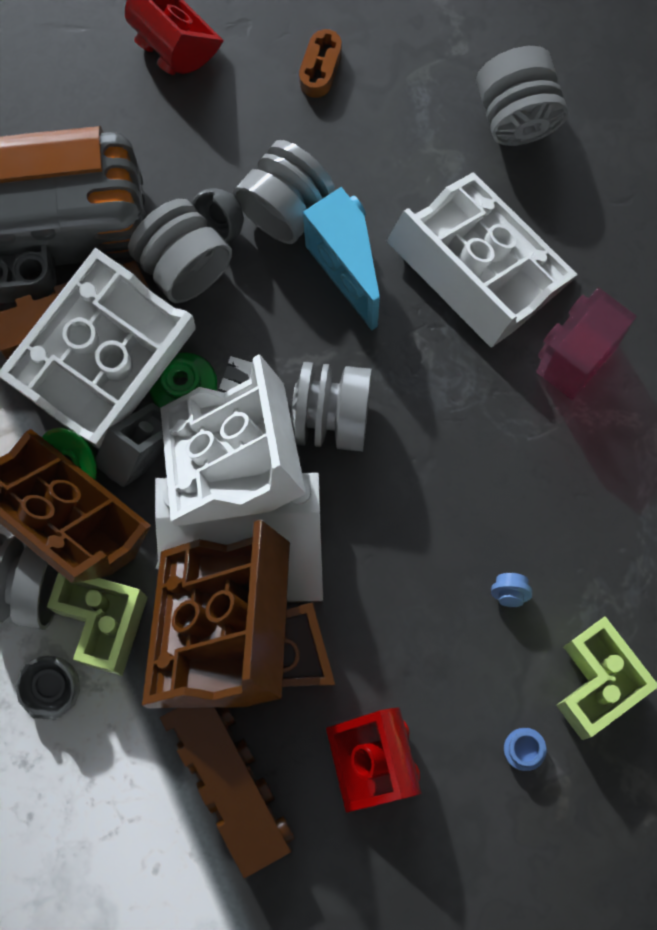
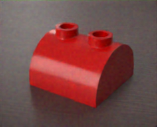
(173, 32)
(374, 759)

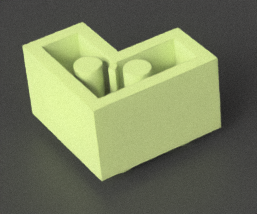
(109, 615)
(614, 679)

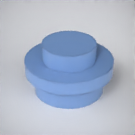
(511, 589)
(525, 749)

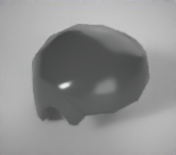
(221, 212)
(47, 687)

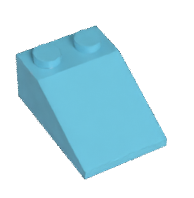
(341, 245)

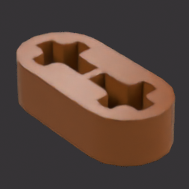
(327, 64)

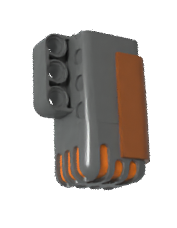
(62, 201)

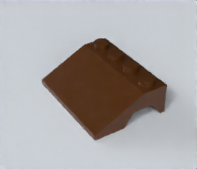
(65, 512)
(219, 623)

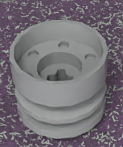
(521, 95)
(282, 189)
(179, 250)
(332, 406)
(25, 585)

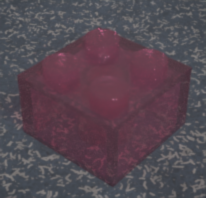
(584, 342)

